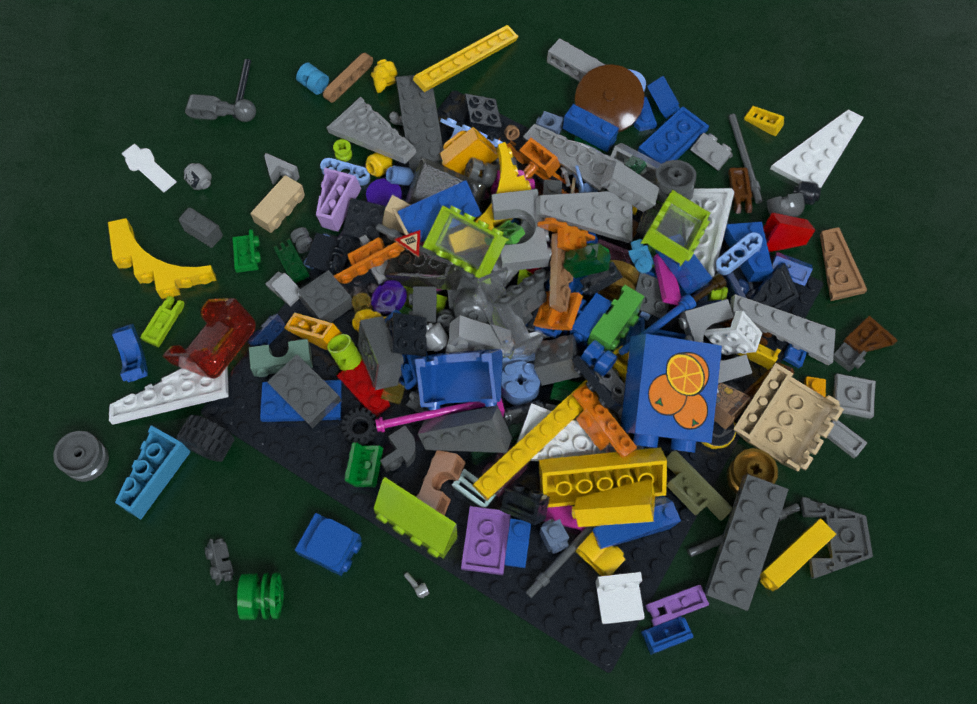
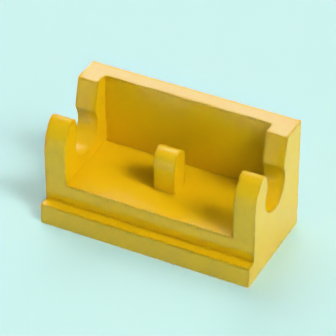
(763, 356)

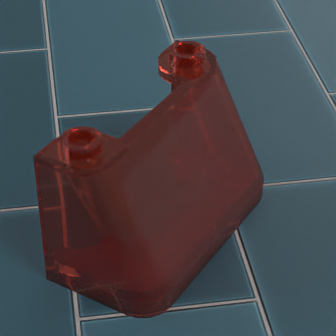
(219, 340)

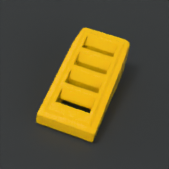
(772, 127)

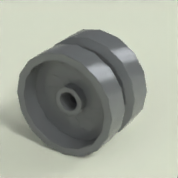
(675, 176)
(81, 456)

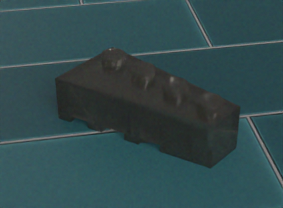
(423, 271)

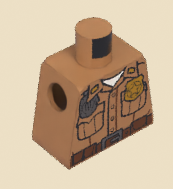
(729, 405)

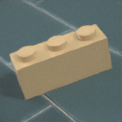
(278, 204)

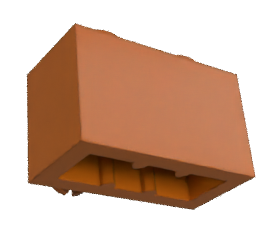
(538, 159)

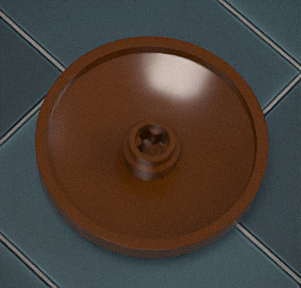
(611, 95)

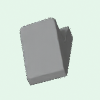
(280, 168)
(284, 288)

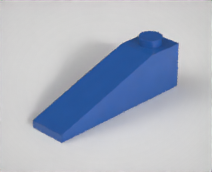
(664, 518)

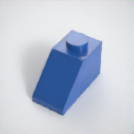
(517, 543)

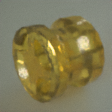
(359, 300)

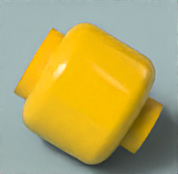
(378, 164)

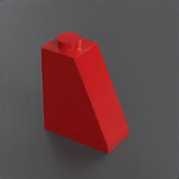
(786, 232)

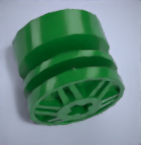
(262, 596)

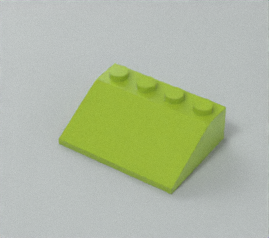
(415, 519)

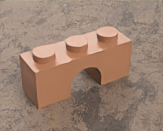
(443, 467)

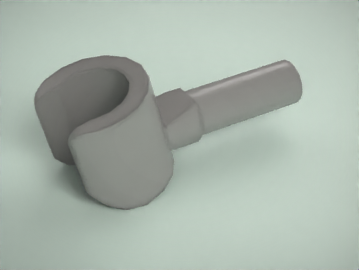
(565, 174)
(420, 590)

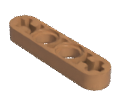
(348, 77)

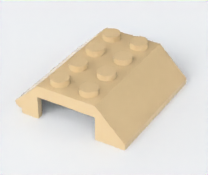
(788, 419)

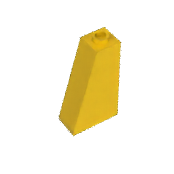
(617, 505)
(796, 555)

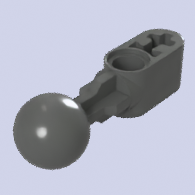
(210, 107)

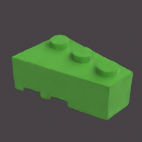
(618, 319)

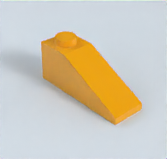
(313, 329)

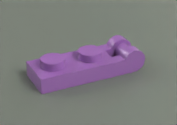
(678, 605)

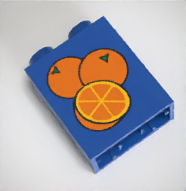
(670, 391)

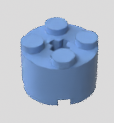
(518, 373)

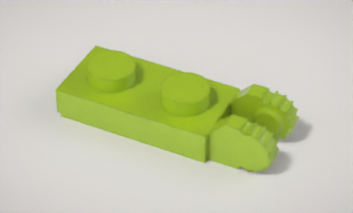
(162, 322)

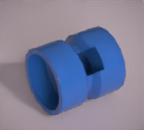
(599, 358)

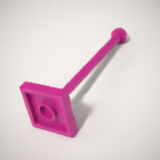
(381, 424)

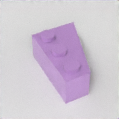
(335, 198)

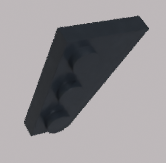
(776, 289)
(593, 384)

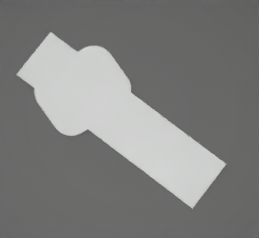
(144, 161)

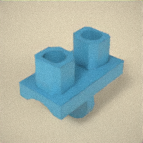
(641, 257)

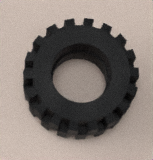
(205, 438)

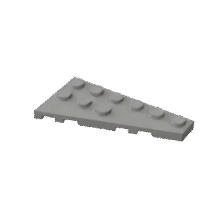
(370, 130)
(591, 211)

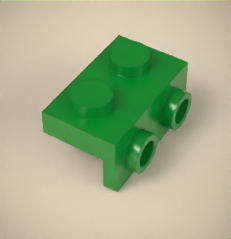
(245, 252)
(363, 465)

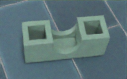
(263, 363)

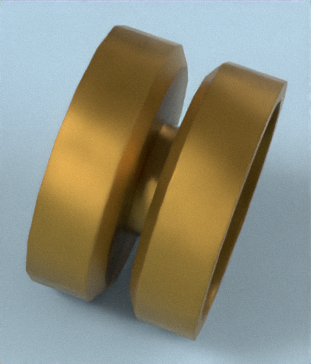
(630, 278)
(752, 462)

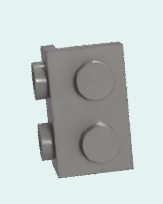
(711, 151)

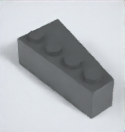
(467, 431)

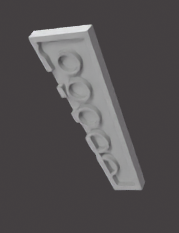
(571, 154)
(800, 332)

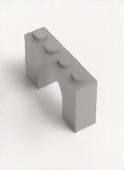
(532, 252)
(695, 324)

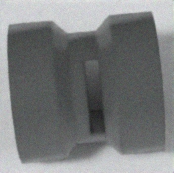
(301, 238)

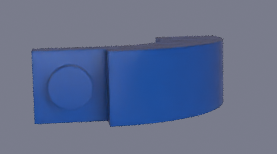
(131, 353)

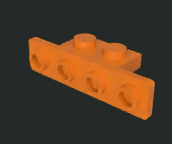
(568, 236)
(367, 257)
(600, 423)

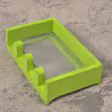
(677, 228)
(465, 241)

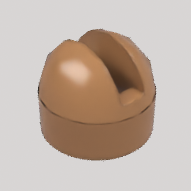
(514, 132)

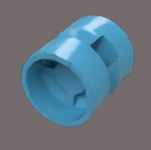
(312, 78)

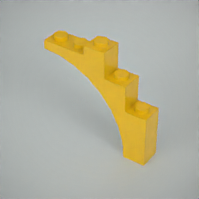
(507, 183)
(167, 277)

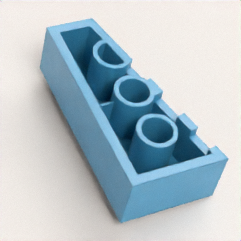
(151, 472)

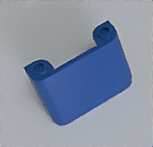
(460, 378)

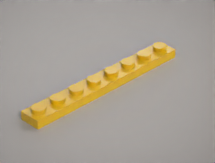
(465, 58)
(529, 446)

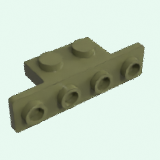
(694, 489)

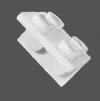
(740, 338)
(620, 598)

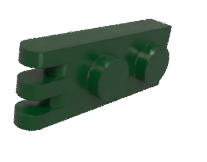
(291, 261)

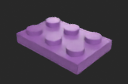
(485, 541)

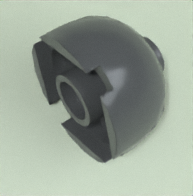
(790, 205)
(467, 307)

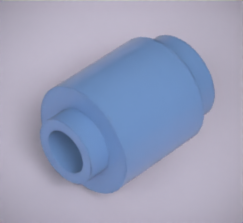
(399, 175)

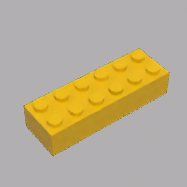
(581, 475)

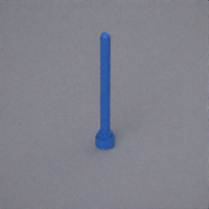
(686, 303)

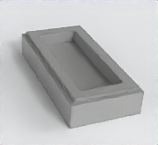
(846, 439)

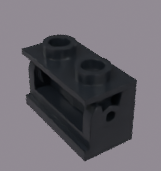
(525, 503)

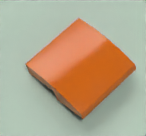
(553, 319)

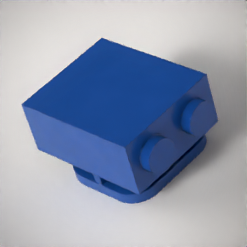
(587, 318)
(329, 544)

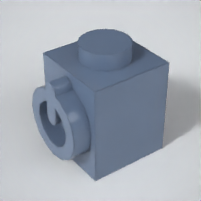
(554, 536)

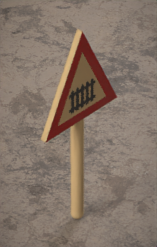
(409, 241)

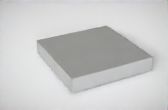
(855, 395)

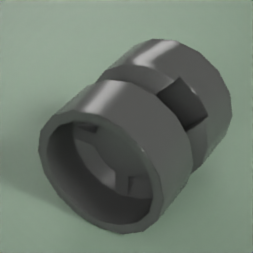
(481, 172)

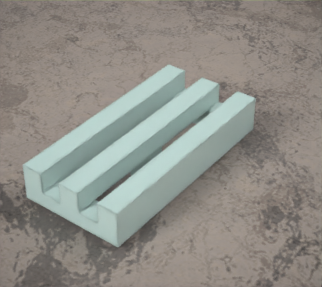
(465, 473)

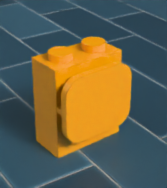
(463, 147)

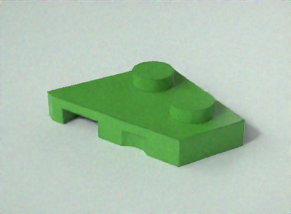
(511, 231)

